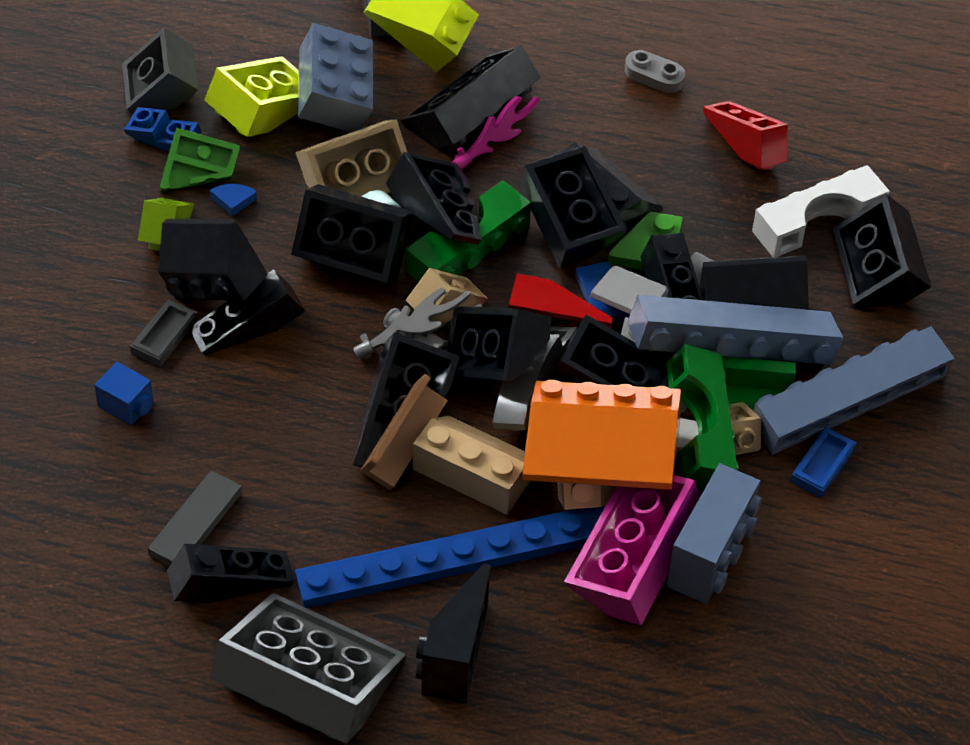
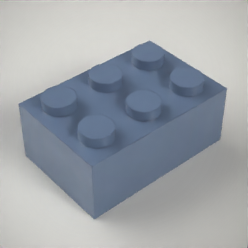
(335, 78)
(714, 534)

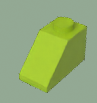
(155, 213)

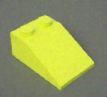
(425, 27)
(255, 94)

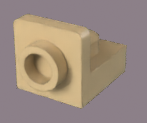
(746, 428)

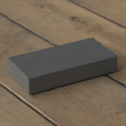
(164, 333)

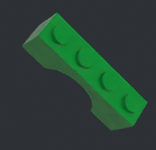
(501, 216)
(704, 391)

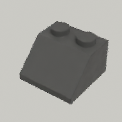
(160, 73)

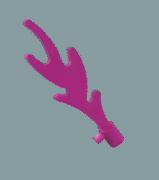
(496, 131)

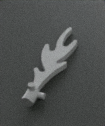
(417, 323)

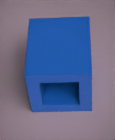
(124, 393)

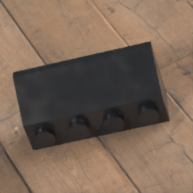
(473, 98)

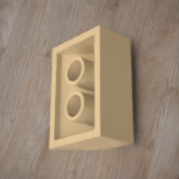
(356, 160)
(470, 462)

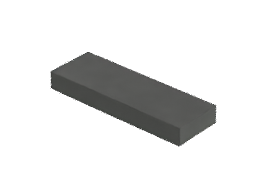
(196, 517)

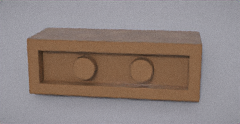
(396, 444)

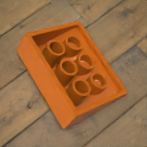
(602, 434)

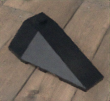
(436, 195)
(398, 369)

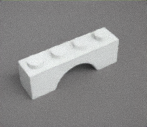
(783, 223)

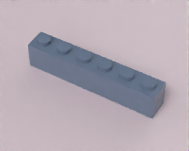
(735, 329)
(852, 388)

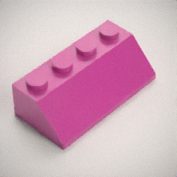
(632, 548)

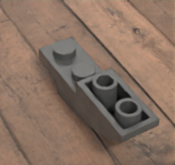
(515, 396)

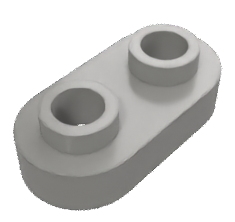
(654, 71)

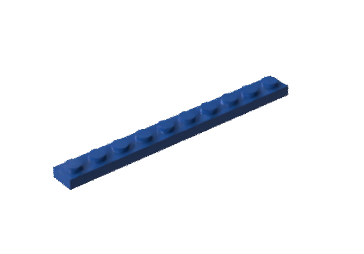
(445, 556)

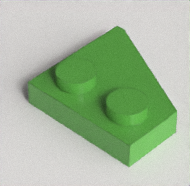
(197, 161)
(630, 248)

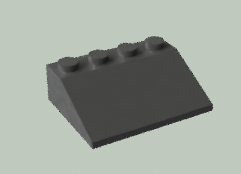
(306, 666)

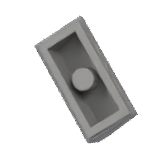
(621, 288)

